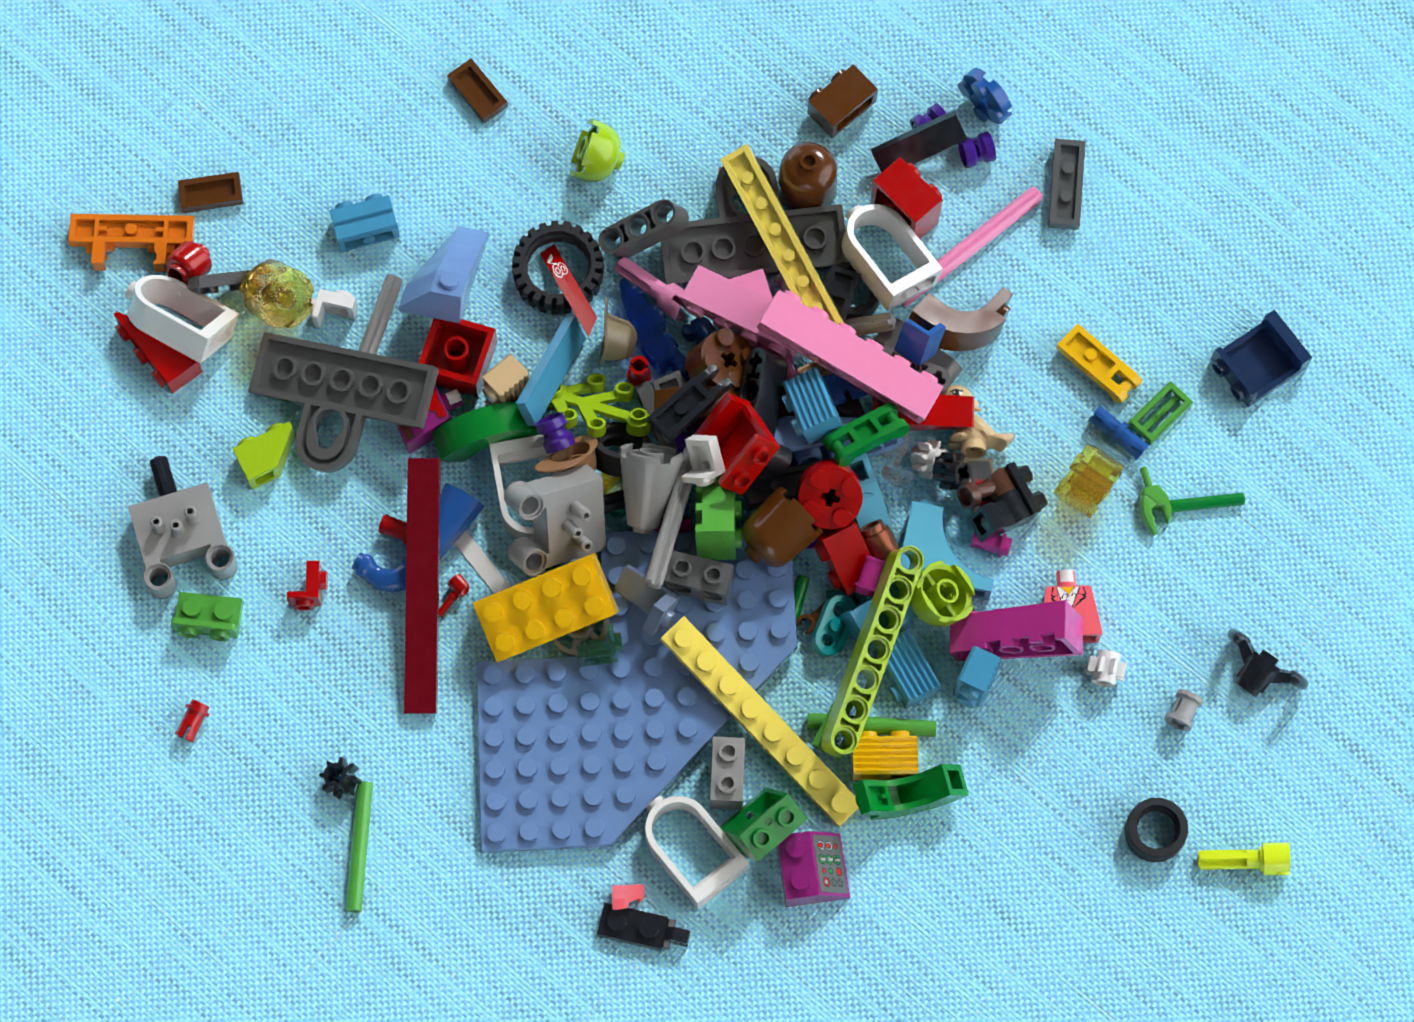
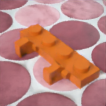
(106, 231)

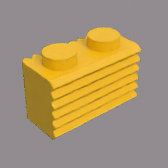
(885, 756)

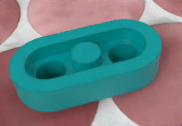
(831, 626)

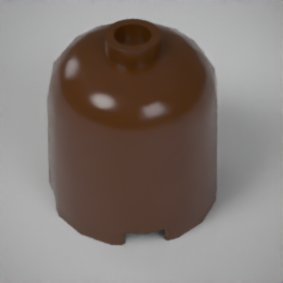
(807, 176)
(778, 530)

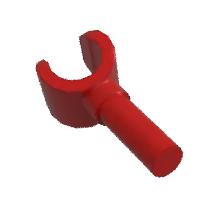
(459, 587)

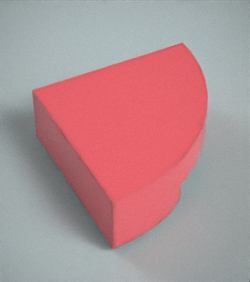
(626, 893)

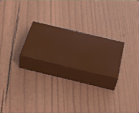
(477, 90)
(210, 192)

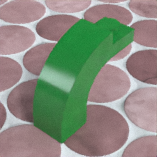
(478, 428)
(911, 794)

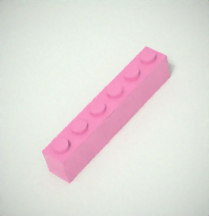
(850, 356)

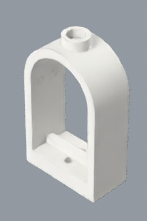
(905, 288)
(197, 344)
(511, 452)
(716, 880)

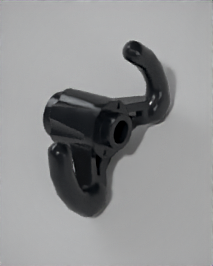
(1261, 668)

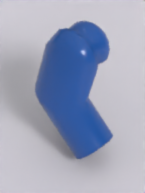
(698, 329)

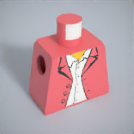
(1080, 598)

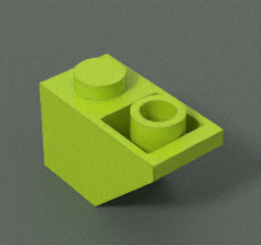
(265, 455)

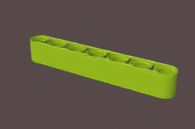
(860, 659)

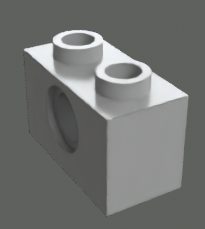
(727, 773)

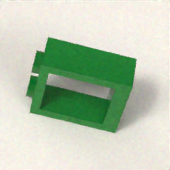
(772, 821)

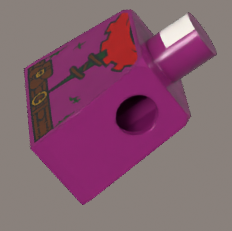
(436, 417)

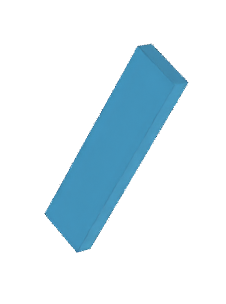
(550, 370)

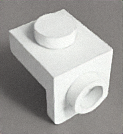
(337, 303)
(705, 460)

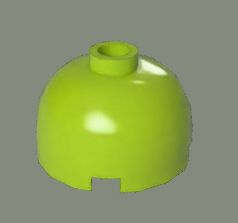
(597, 152)
(942, 595)

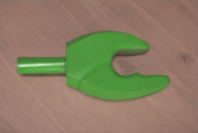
(1153, 498)

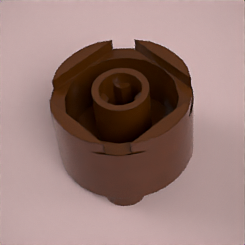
(724, 350)

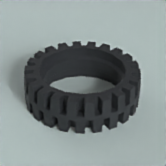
(541, 237)

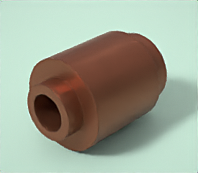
(879, 539)

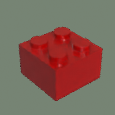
(909, 195)
(460, 353)

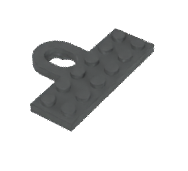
(734, 245)
(342, 382)

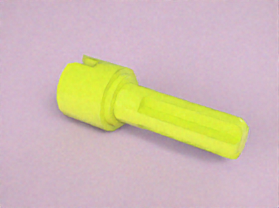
(1269, 859)

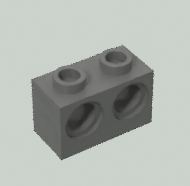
(699, 578)

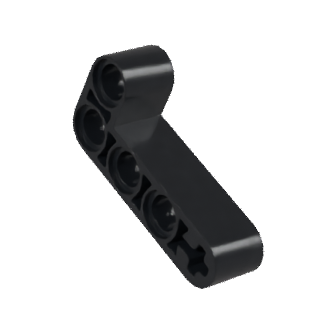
(763, 389)

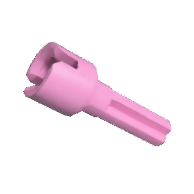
(667, 296)

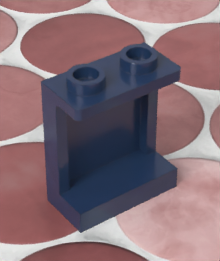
(1261, 360)

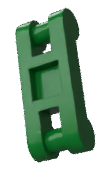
(865, 434)

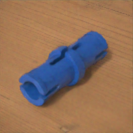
(1118, 432)

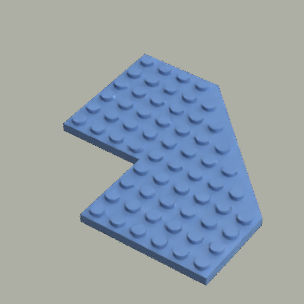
(587, 748)

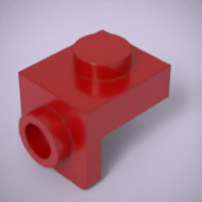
(315, 582)

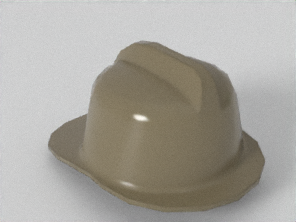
(618, 338)

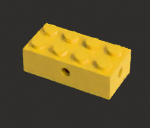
(545, 607)

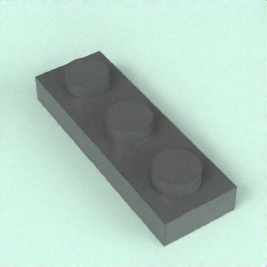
(1066, 184)

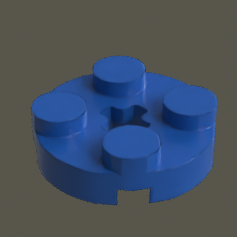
(987, 97)

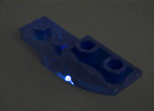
(650, 326)

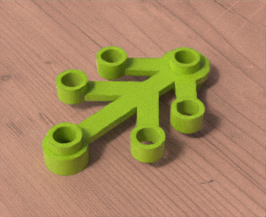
(591, 405)

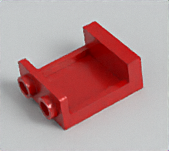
(742, 439)

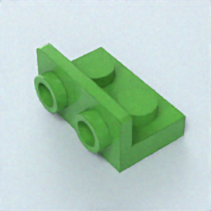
(207, 616)

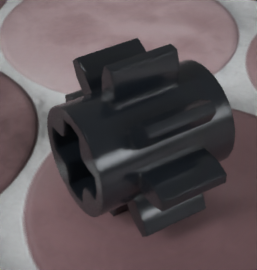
(951, 470)
(332, 780)

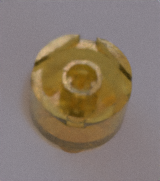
(277, 294)
(1089, 480)

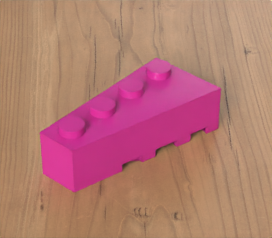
(1020, 632)

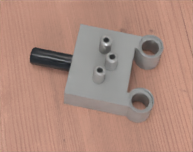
(565, 517)
(178, 530)

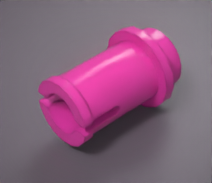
(998, 544)
(869, 576)

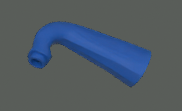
(456, 515)

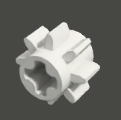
(924, 457)
(1106, 668)

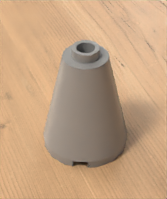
(647, 483)

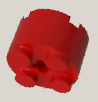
(838, 510)

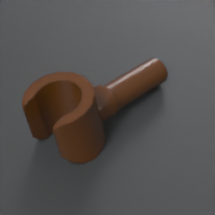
(813, 617)

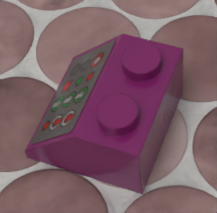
(812, 868)

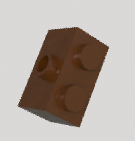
(842, 100)

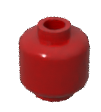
(187, 261)

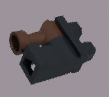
(1011, 498)

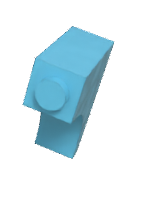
(927, 534)

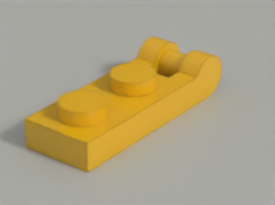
(1098, 363)

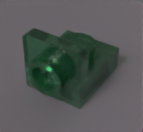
(597, 653)

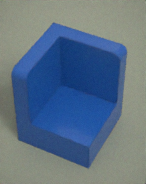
(918, 343)

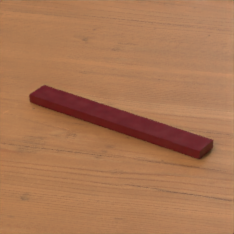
(422, 586)

